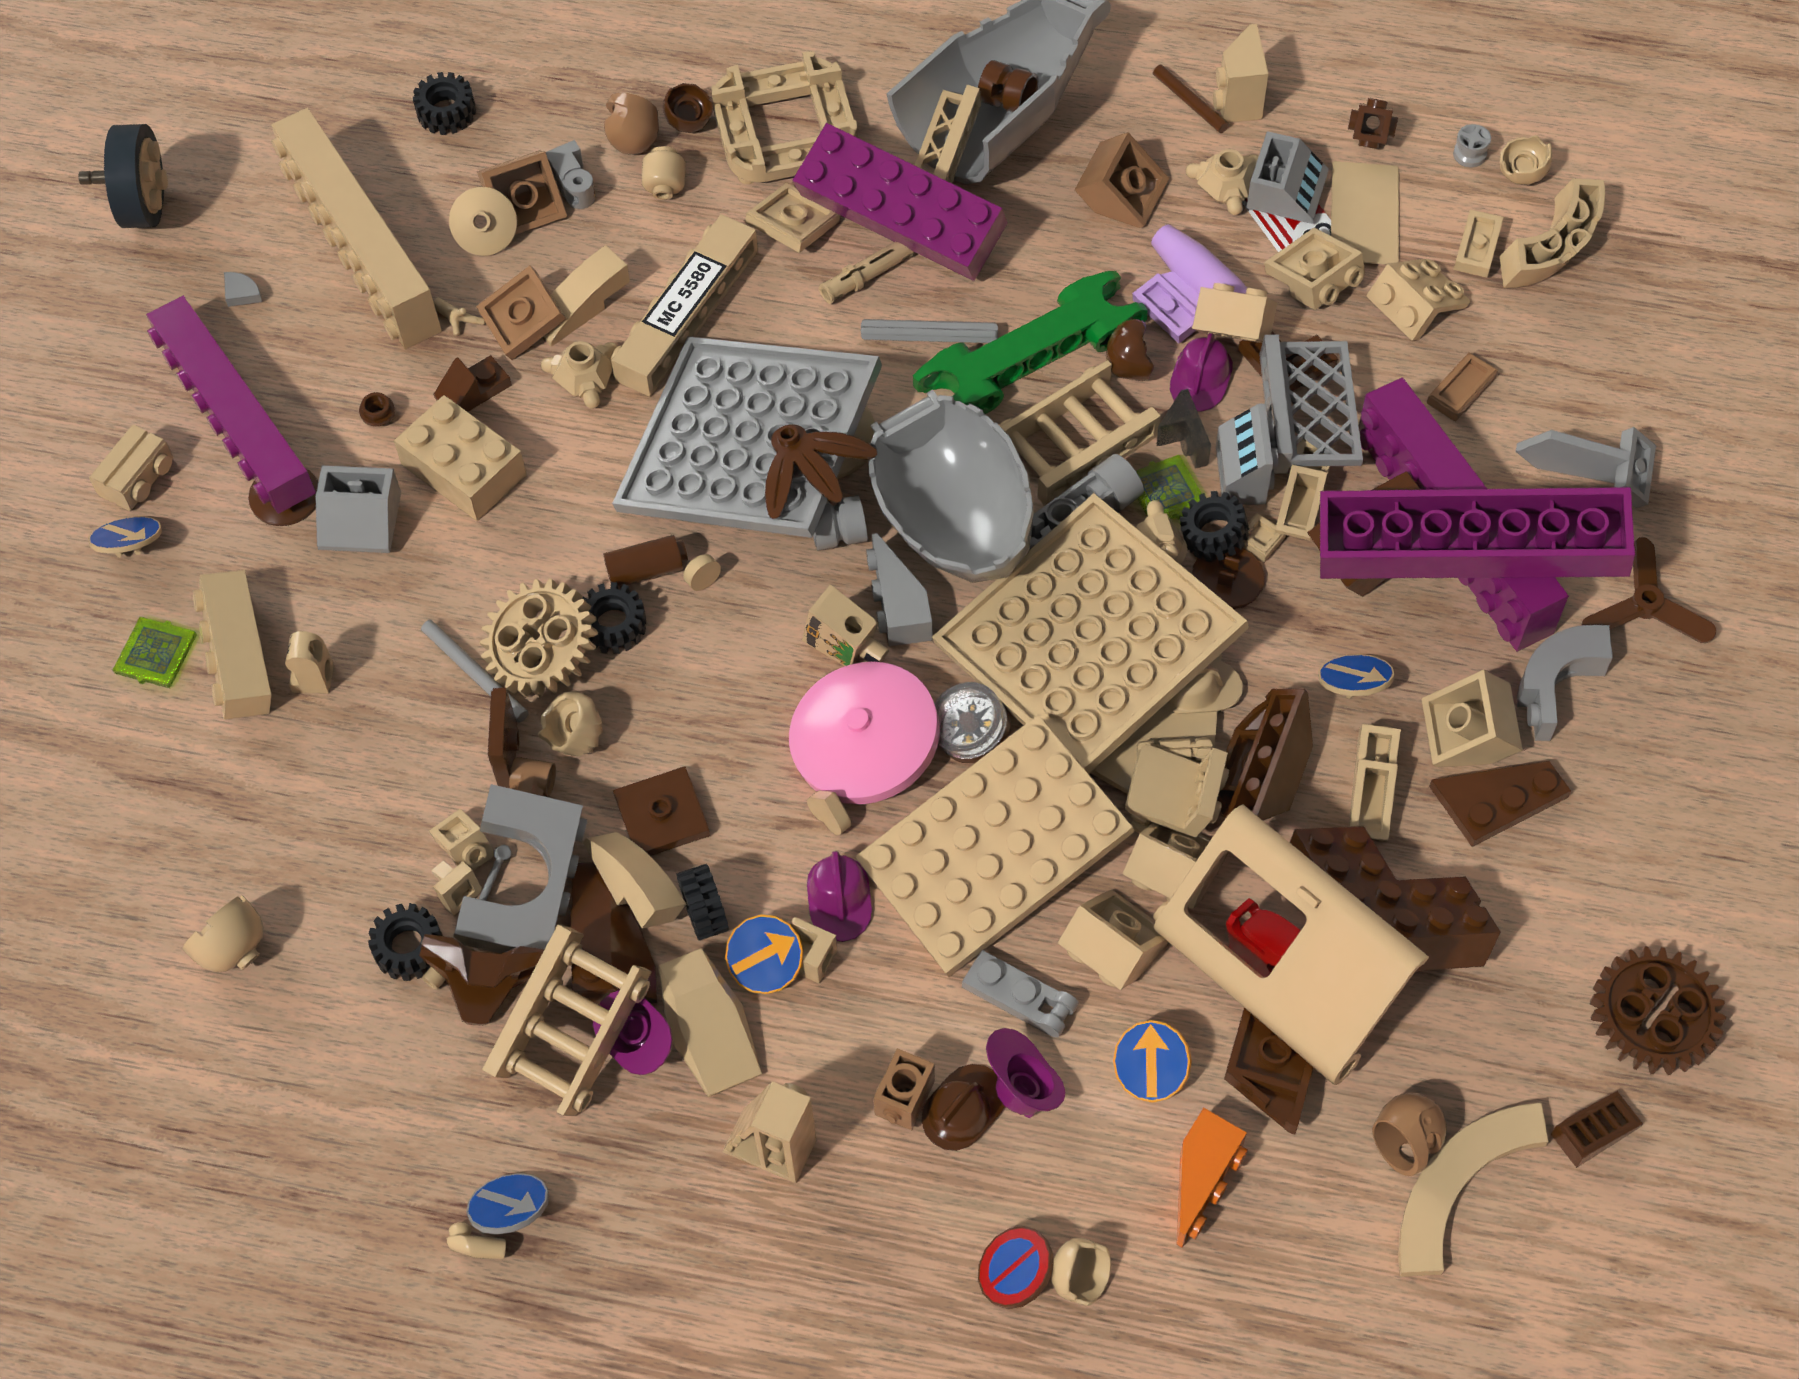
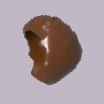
(1128, 351)

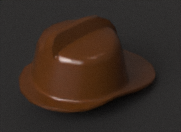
(962, 1107)

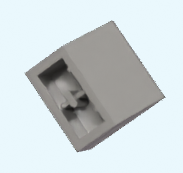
(356, 508)

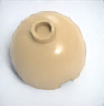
(227, 938)

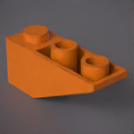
(1205, 1159)

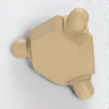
(1225, 177)
(582, 370)
(1163, 532)

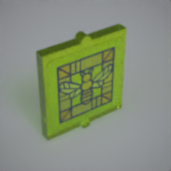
(1169, 484)
(154, 652)

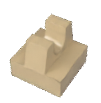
(455, 884)

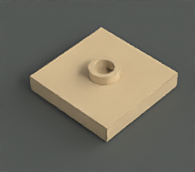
(791, 218)

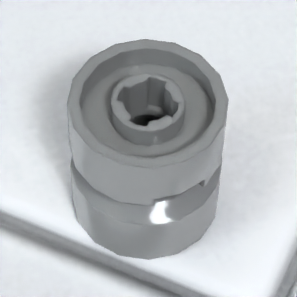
(841, 522)

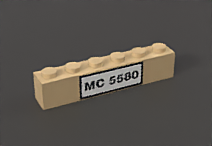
(684, 305)

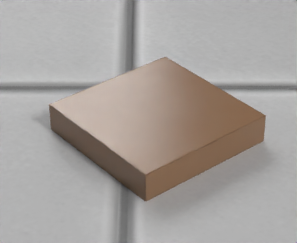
(521, 312)

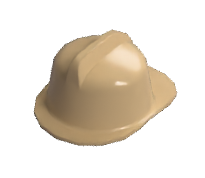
(1210, 691)

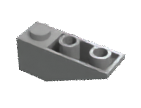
(903, 598)

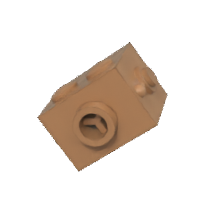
(904, 1089)

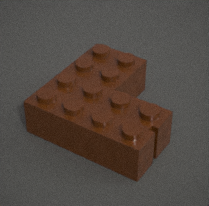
(1432, 913)

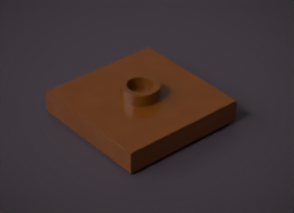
(503, 736)
(662, 812)

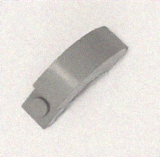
(1566, 654)

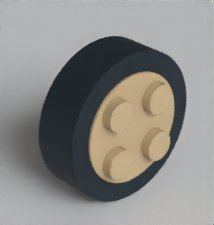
(131, 176)

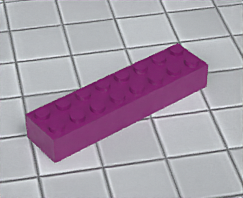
(1407, 438)
(1476, 533)

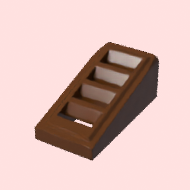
(1572, 1144)

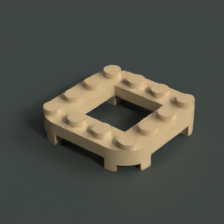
(740, 90)

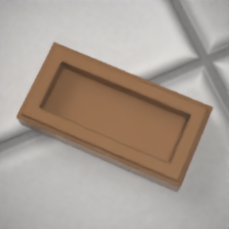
(1462, 386)

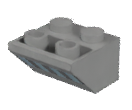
(1287, 179)
(1246, 456)

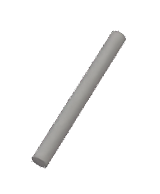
(468, 665)

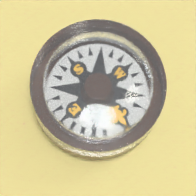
(971, 721)

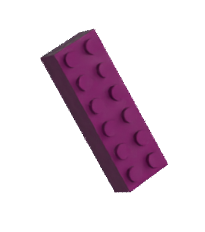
(900, 201)

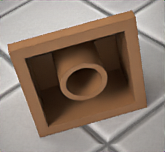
(1122, 181)
(529, 187)

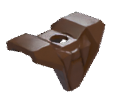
(477, 978)

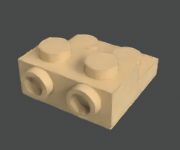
(1317, 268)

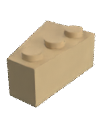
(775, 1131)

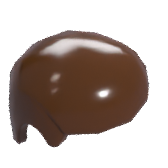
(687, 108)

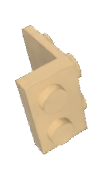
(1414, 294)
(1177, 789)

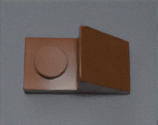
(473, 385)

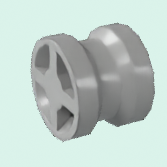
(1472, 145)

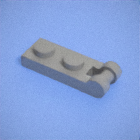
(1019, 994)

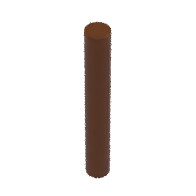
(1190, 98)

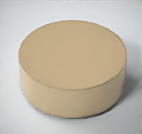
(702, 572)

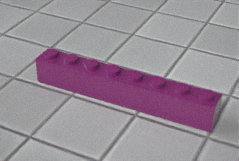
(231, 405)

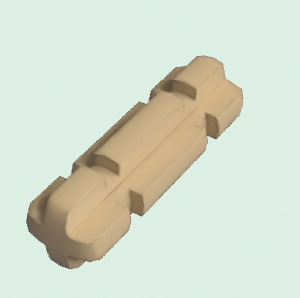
(1182, 747)

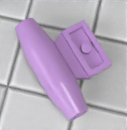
(1175, 294)

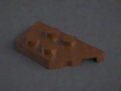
(1268, 1072)

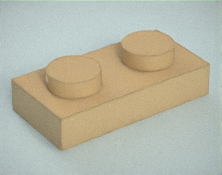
(1478, 243)

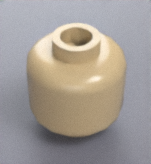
(663, 172)

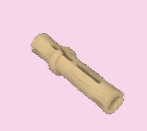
(856, 275)

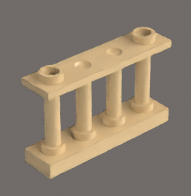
(1124, 440)
(527, 1020)

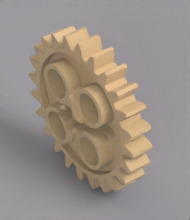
(538, 637)

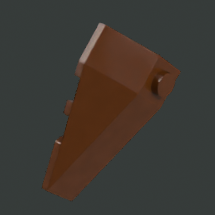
(608, 934)

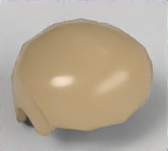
(1526, 160)
(1081, 1270)

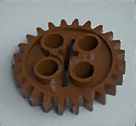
(1690, 1032)

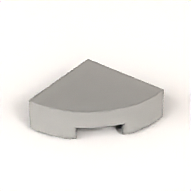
(240, 289)

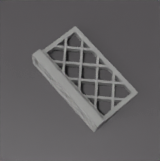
(1279, 398)

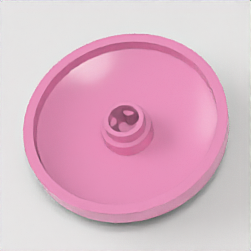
(864, 732)

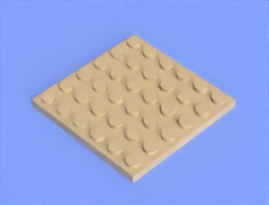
(1091, 632)

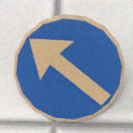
(125, 535)
(1356, 675)

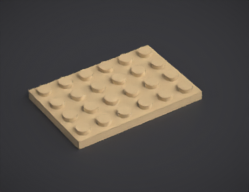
(994, 845)

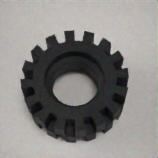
(444, 89)
(1219, 541)
(619, 600)
(702, 902)
(389, 928)

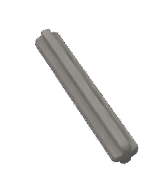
(929, 331)

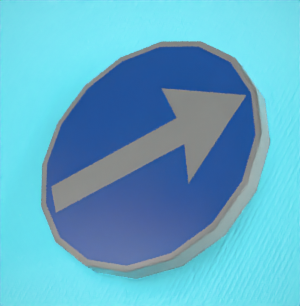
(507, 1203)

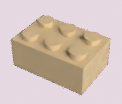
(460, 457)

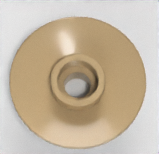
(499, 215)

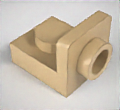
(462, 840)

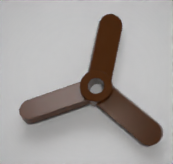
(1659, 607)

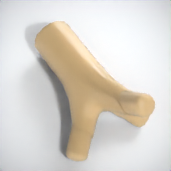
(455, 315)

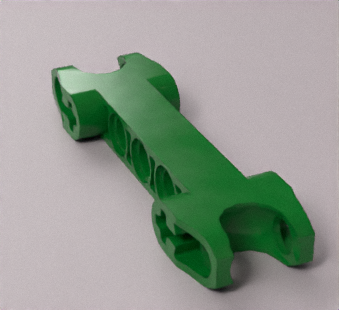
(1079, 320)

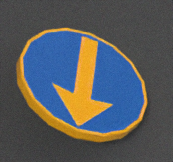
(764, 954)
(1152, 1061)

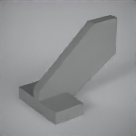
(1584, 458)

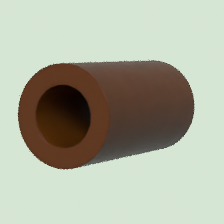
(645, 560)

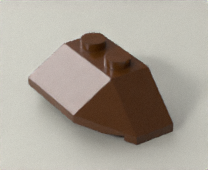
(1268, 755)

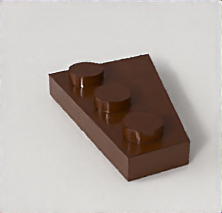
(1499, 798)

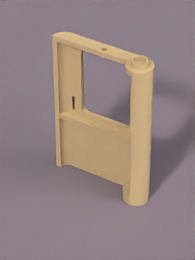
(1332, 976)

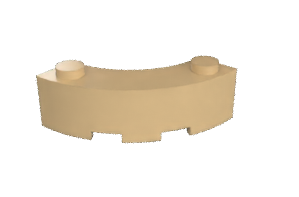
(1574, 221)

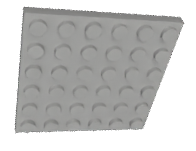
(714, 429)

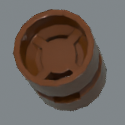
(1006, 87)

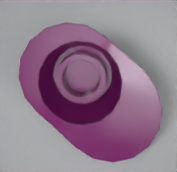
(1203, 370)
(839, 896)
(643, 1039)
(1024, 1076)

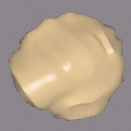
(571, 724)

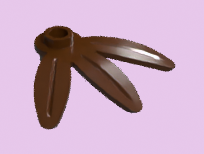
(799, 448)

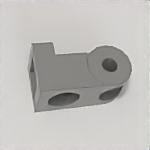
(570, 178)

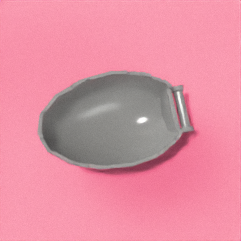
(953, 488)

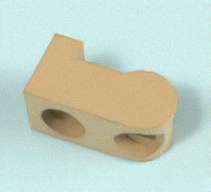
(309, 663)

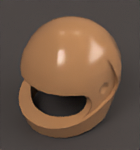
(632, 123)
(1411, 1121)

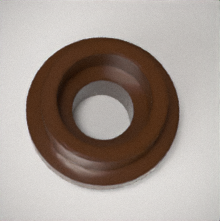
(375, 402)

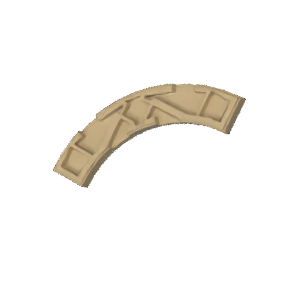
(1450, 1170)

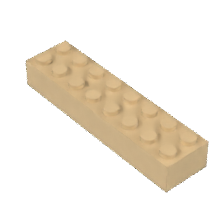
(356, 229)

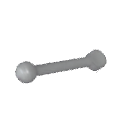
(501, 854)

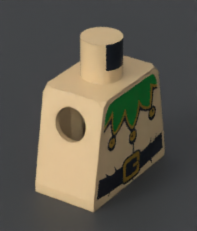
(842, 630)

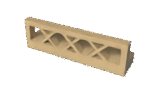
(959, 132)

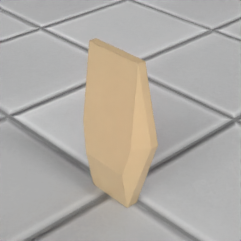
(707, 1023)

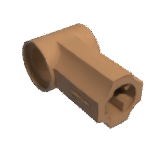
(532, 776)

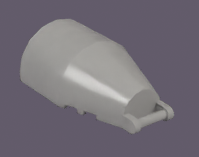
(1032, 36)

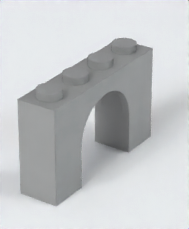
(551, 829)

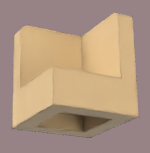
(818, 949)

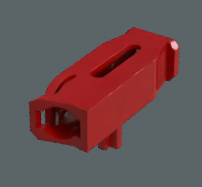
(1261, 938)

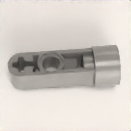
(1111, 481)

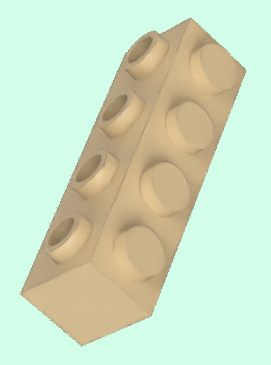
(233, 643)

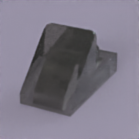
(1184, 425)

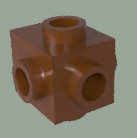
(1372, 137)

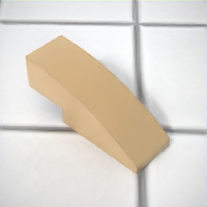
(585, 289)
(1302, 496)
(1374, 779)
(635, 879)

